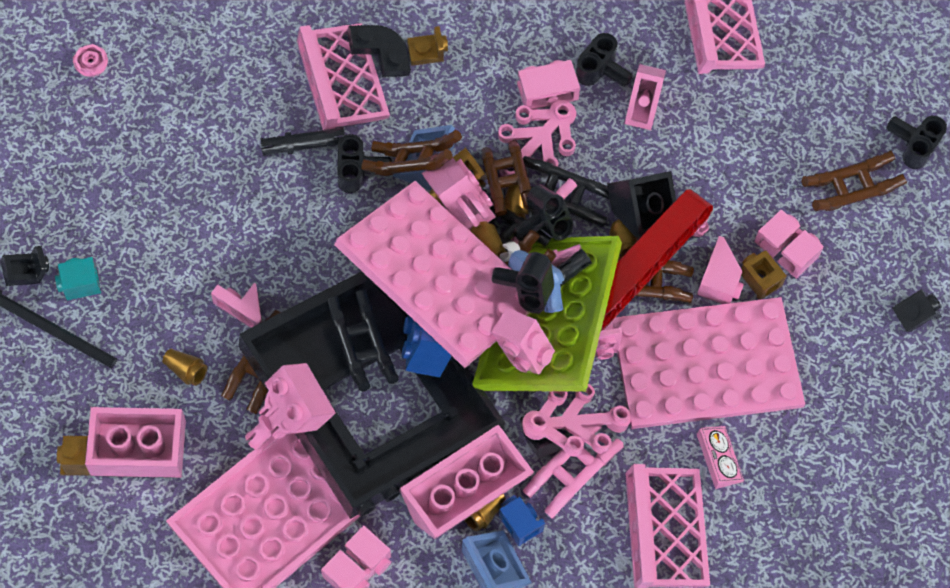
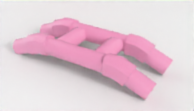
(572, 484)

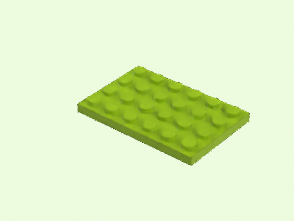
(571, 332)

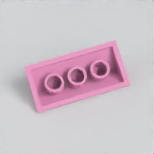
(465, 482)

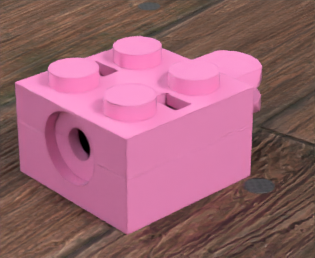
(460, 193)

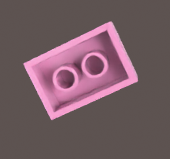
(135, 442)

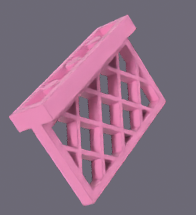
(705, 40)
(320, 84)
(642, 522)

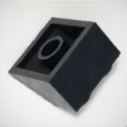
(641, 200)

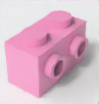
(523, 341)

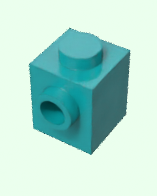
(78, 278)

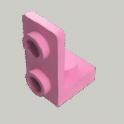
(608, 342)

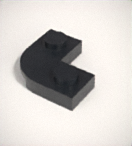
(385, 43)

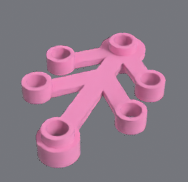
(542, 135)
(574, 423)

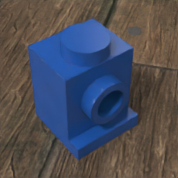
(520, 519)

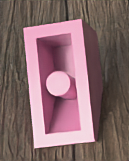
(645, 97)
(721, 275)

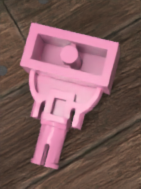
(291, 405)

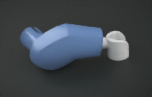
(516, 258)

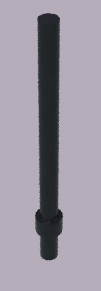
(57, 331)

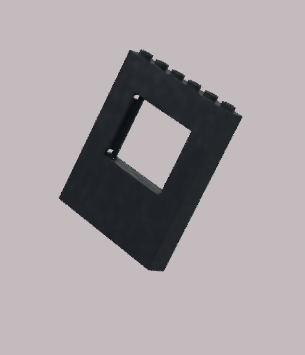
(309, 337)

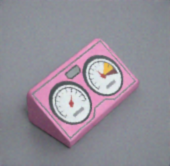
(719, 456)

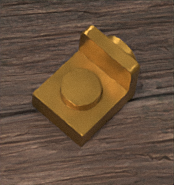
(427, 48)

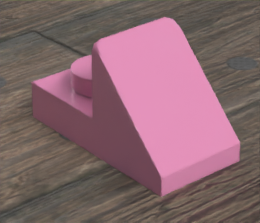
(245, 309)

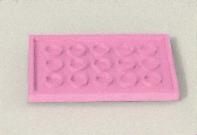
(432, 270)
(708, 363)
(262, 517)

